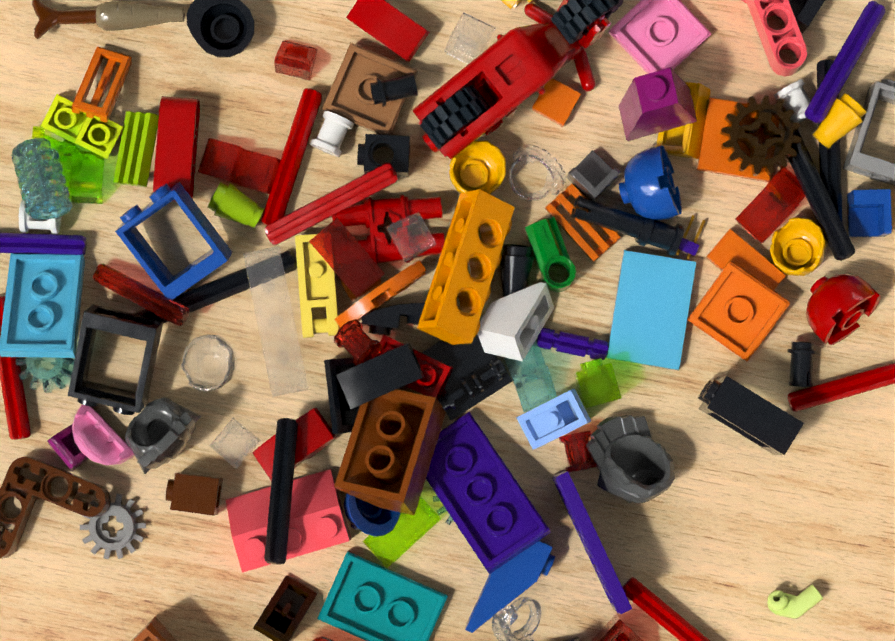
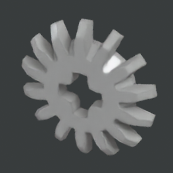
(124, 537)

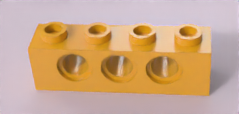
(441, 315)

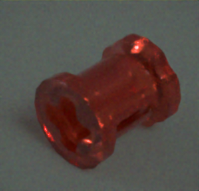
(357, 342)
(577, 452)

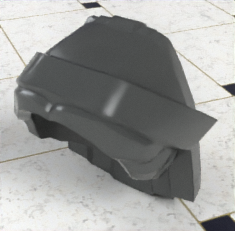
(160, 432)
(630, 459)

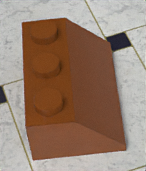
(391, 450)

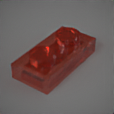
(347, 258)

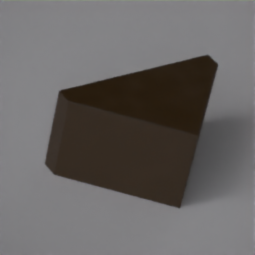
(285, 610)

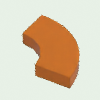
(382, 293)

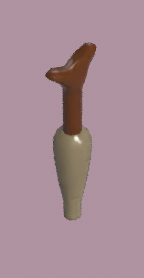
(108, 16)

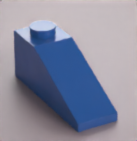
(509, 582)

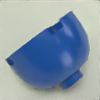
(651, 185)

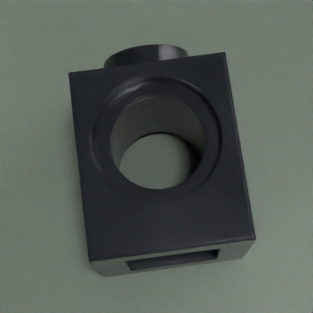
(398, 144)

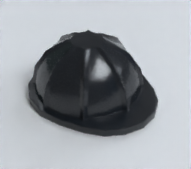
(221, 26)

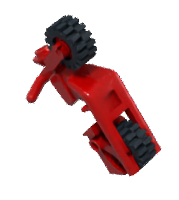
(512, 72)

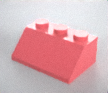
(314, 522)

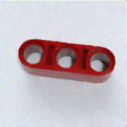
(177, 143)

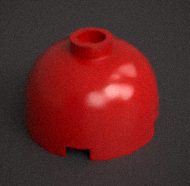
(838, 305)

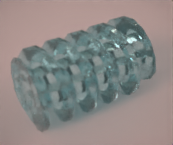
(41, 179)

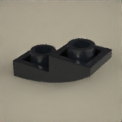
(388, 318)
(380, 375)

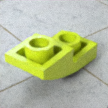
(79, 129)

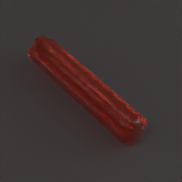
(141, 294)

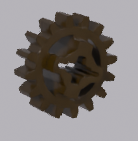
(757, 151)

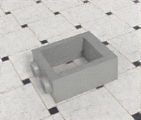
(863, 163)

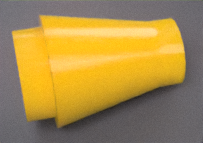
(839, 121)

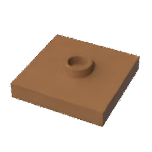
(352, 94)

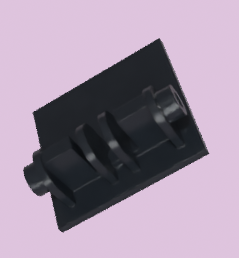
(473, 375)

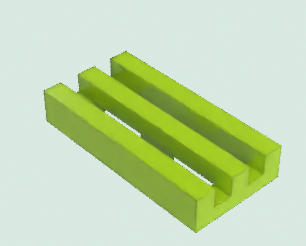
(136, 149)

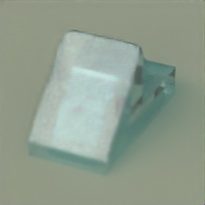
(531, 379)

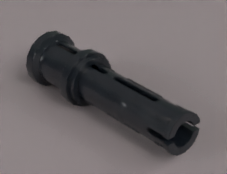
(642, 229)

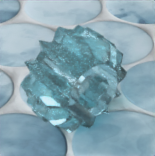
(46, 375)

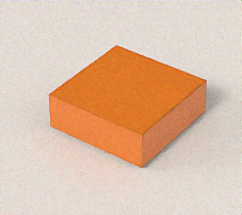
(556, 102)

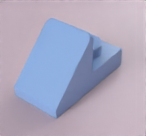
(553, 419)

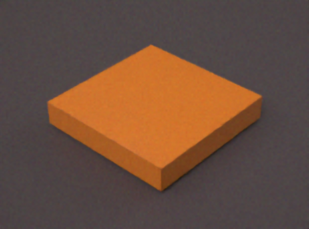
(713, 157)
(738, 310)

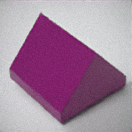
(66, 448)

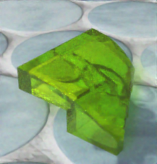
(81, 169)

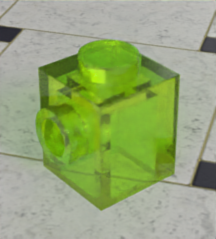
(596, 383)

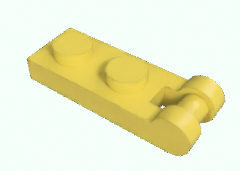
(316, 289)

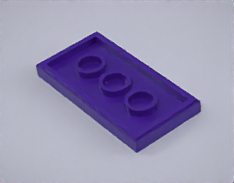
(483, 495)
(591, 542)

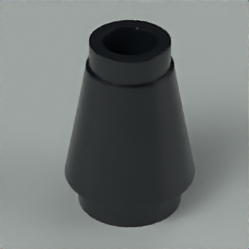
(515, 267)

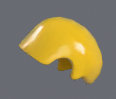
(478, 167)
(798, 247)

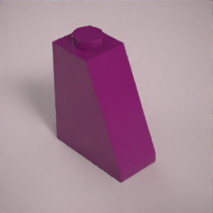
(656, 104)

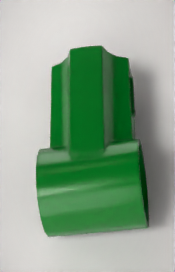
(550, 251)

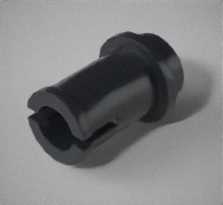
(393, 89)
(801, 364)

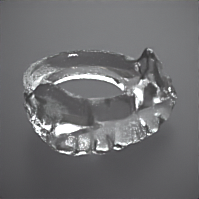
(554, 179)
(507, 616)

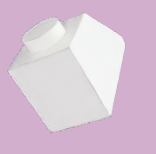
(515, 322)

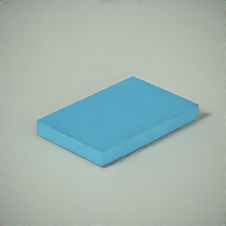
(42, 305)
(651, 310)

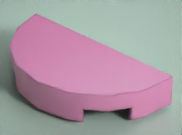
(98, 439)

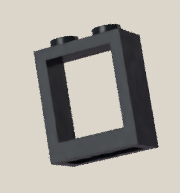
(123, 324)
(749, 415)

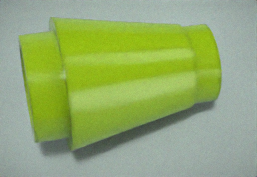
(234, 205)

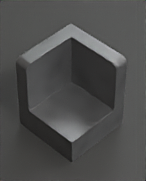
(592, 176)

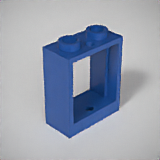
(172, 285)

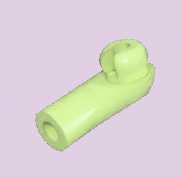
(792, 605)

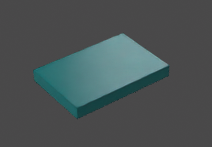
(380, 603)

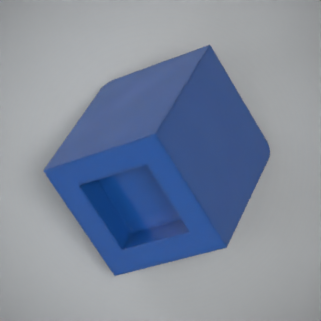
(869, 213)

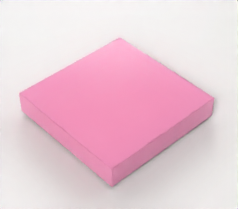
(659, 34)

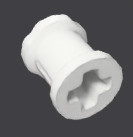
(794, 98)
(332, 133)
(27, 222)

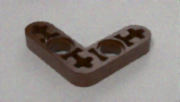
(28, 493)

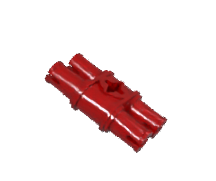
(374, 214)

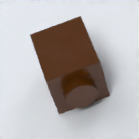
(194, 493)

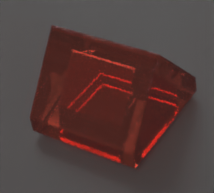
(295, 60)

